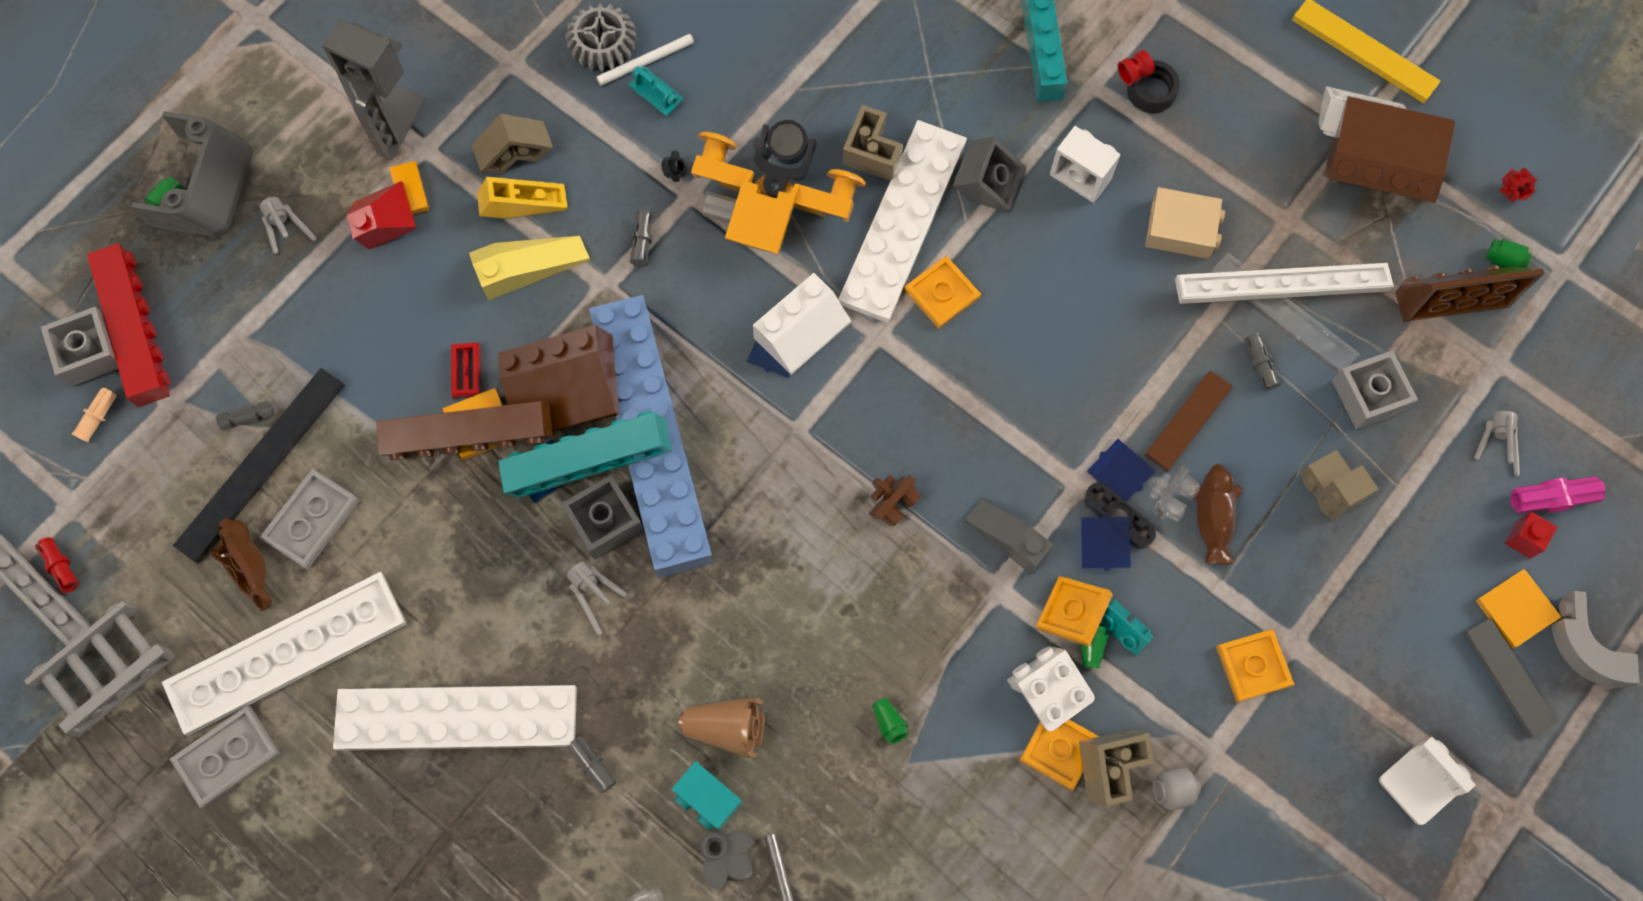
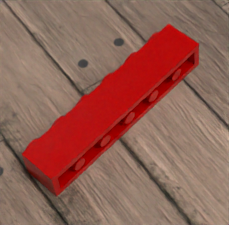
(129, 325)

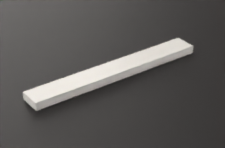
(1283, 283)

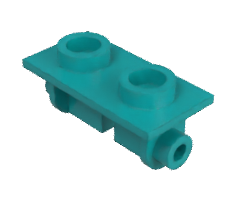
(655, 90)
(1132, 635)

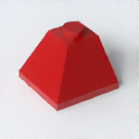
(381, 216)

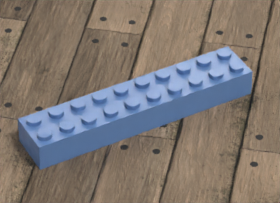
(661, 482)

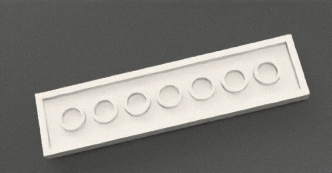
(902, 221)
(283, 653)
(455, 717)

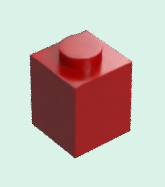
(1531, 535)

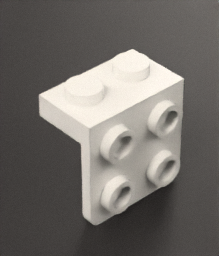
(1052, 687)
(1426, 780)

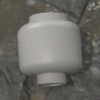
(1176, 788)

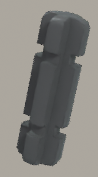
(244, 415)

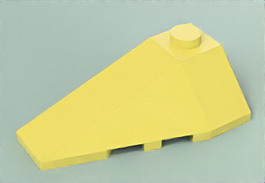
(516, 264)

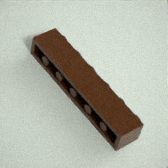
(464, 429)

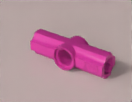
(1557, 495)

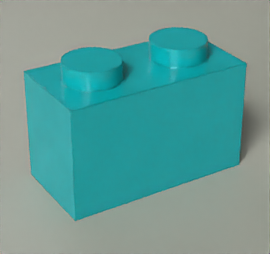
(706, 796)

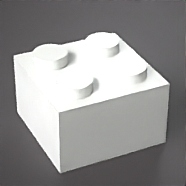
(1084, 164)

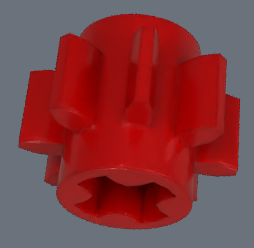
(1518, 184)

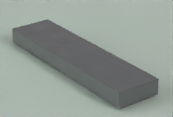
(1510, 678)

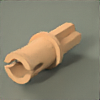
(94, 414)

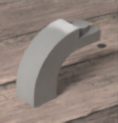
(1585, 653)

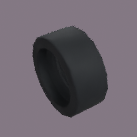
(1151, 104)

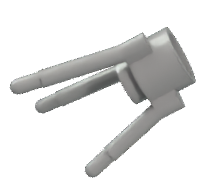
(275, 214)
(1505, 428)
(585, 579)

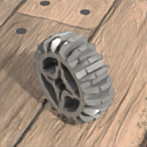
(587, 29)

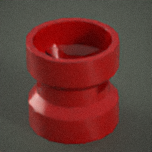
(1138, 66)

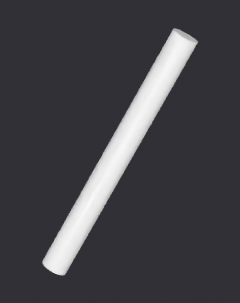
(645, 59)

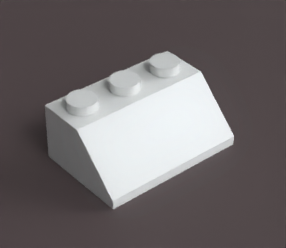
(1333, 106)
(801, 324)

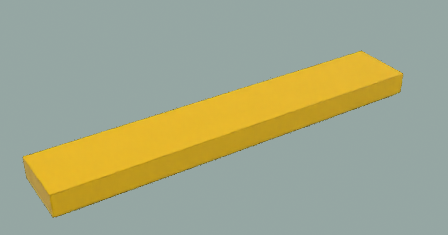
(1366, 50)

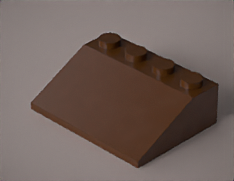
(1390, 149)
(1464, 292)
(568, 372)

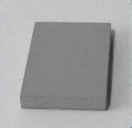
(309, 519)
(225, 756)

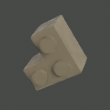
(510, 140)
(868, 149)
(1337, 486)
(1108, 762)

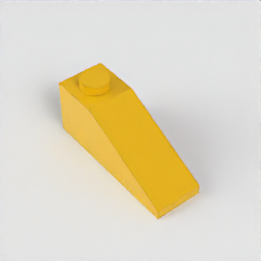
(519, 198)

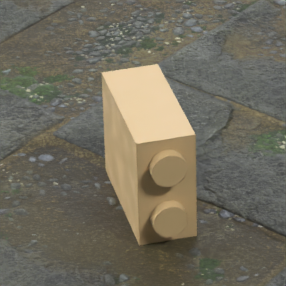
(1184, 223)

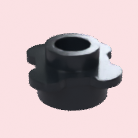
(673, 166)

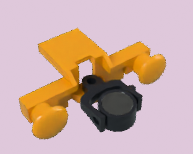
(764, 213)

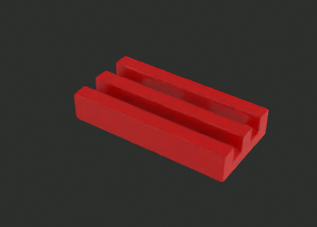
(466, 392)

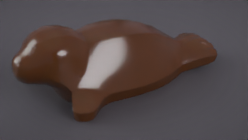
(1217, 513)
(242, 561)

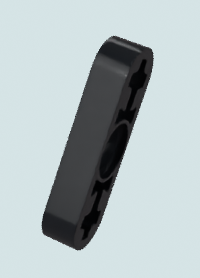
(1108, 494)

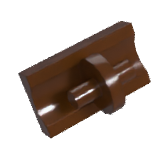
(902, 490)

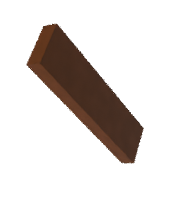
(1188, 421)

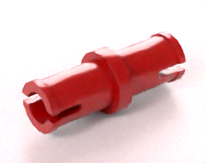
(57, 565)

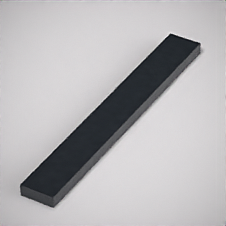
(259, 464)

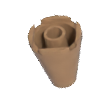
(726, 725)

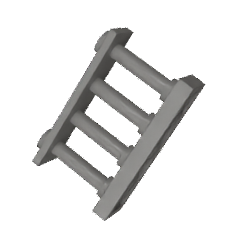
(126, 680)

